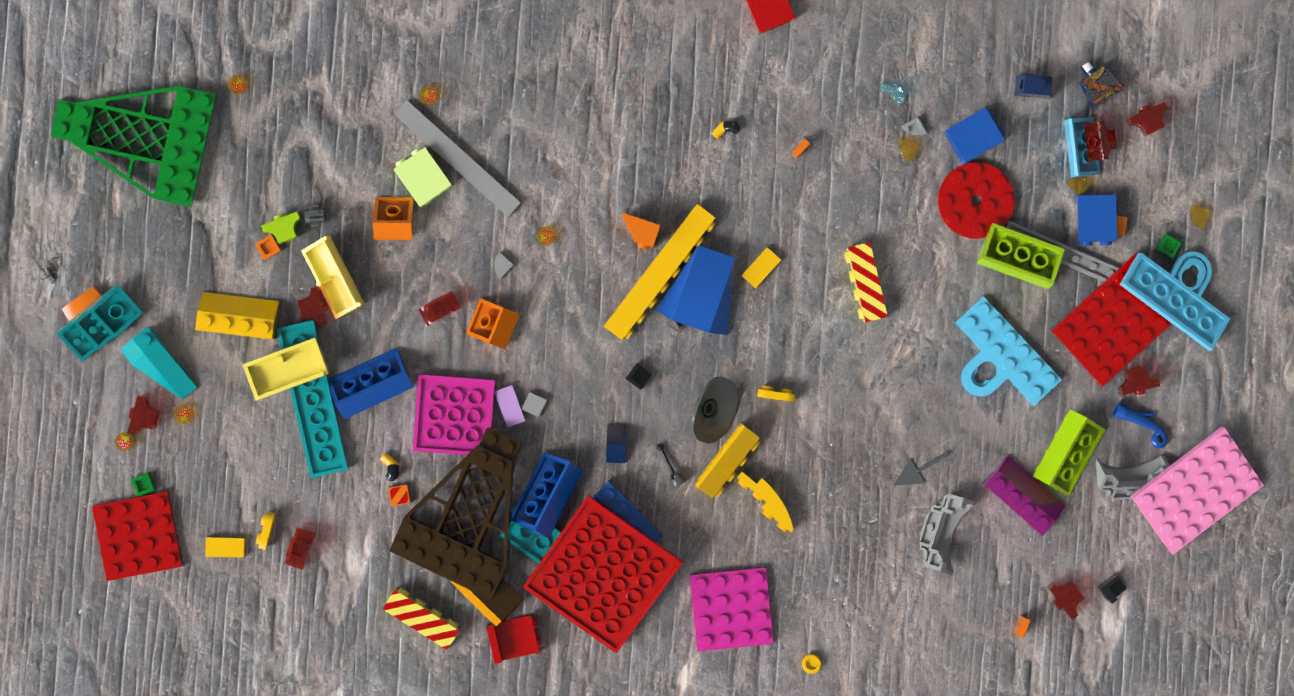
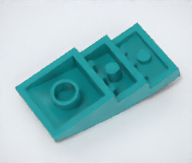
(99, 323)

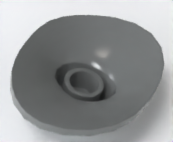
(714, 410)

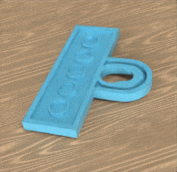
(1174, 299)
(1007, 351)

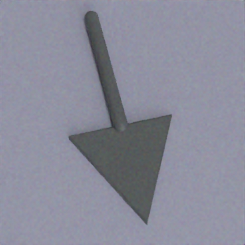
(911, 474)

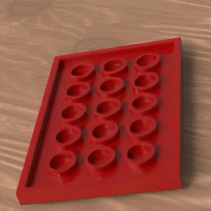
(1109, 327)

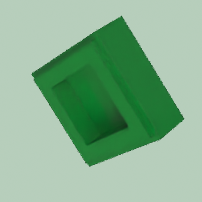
(1168, 246)
(143, 484)

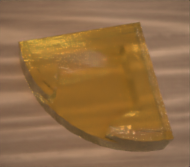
(907, 149)
(1079, 184)
(1199, 216)

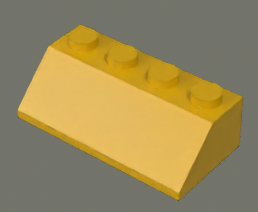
(237, 315)
(726, 461)

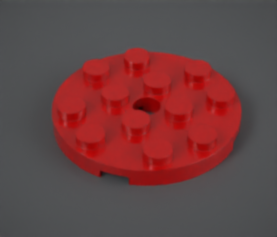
(956, 195)

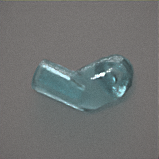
(894, 90)

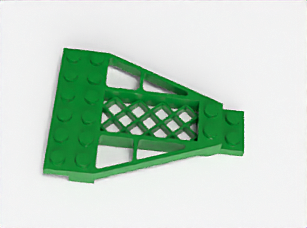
(183, 145)

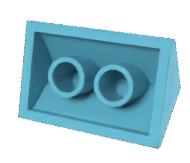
(1077, 148)

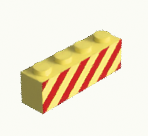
(866, 282)
(420, 618)

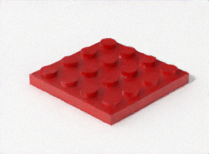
(137, 536)

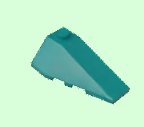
(154, 359)

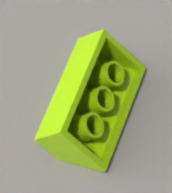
(1020, 256)
(1069, 452)

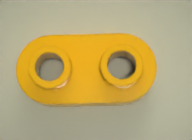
(785, 394)
(267, 522)

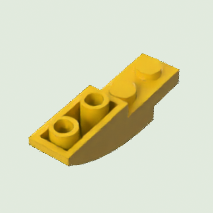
(773, 506)

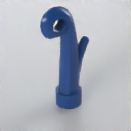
(1141, 418)

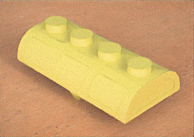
(333, 277)
(286, 369)

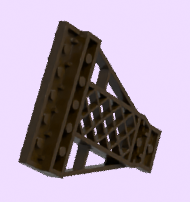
(448, 555)

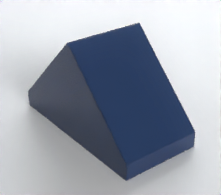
(616, 444)

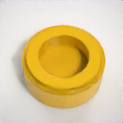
(811, 663)

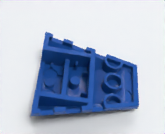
(702, 292)

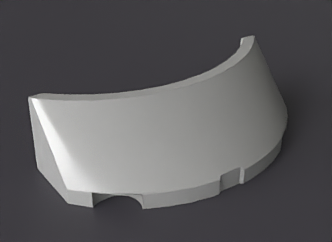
(1123, 482)
(939, 529)

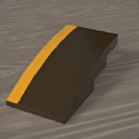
(499, 608)

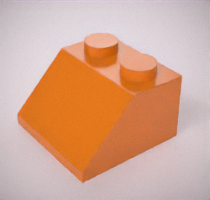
(393, 218)
(642, 231)
(492, 323)

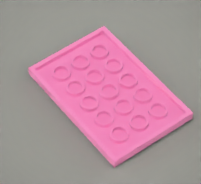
(1197, 490)

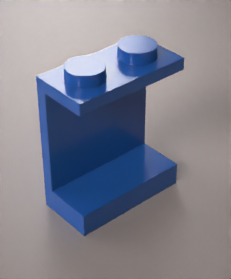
(974, 135)
(1096, 219)

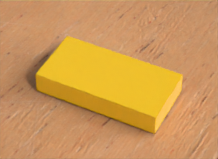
(761, 267)
(225, 547)

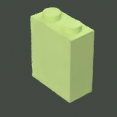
(422, 176)

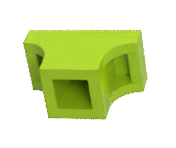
(283, 227)

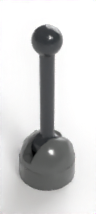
(676, 478)

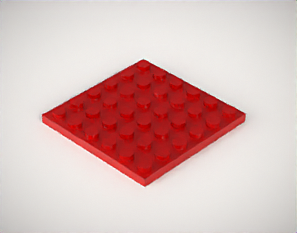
(602, 574)

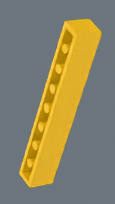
(659, 272)

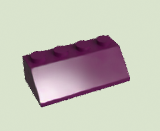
(1024, 495)

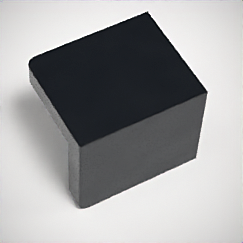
(638, 376)
(1112, 588)

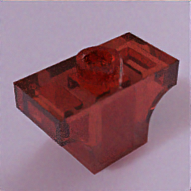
(1148, 119)
(1099, 141)
(314, 307)
(439, 308)
(1137, 381)
(142, 416)
(299, 548)
(1066, 598)

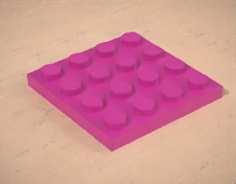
(452, 413)
(731, 609)

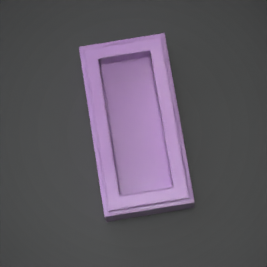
(509, 406)

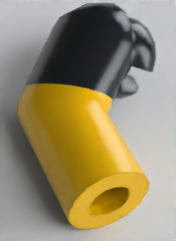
(726, 126)
(392, 467)

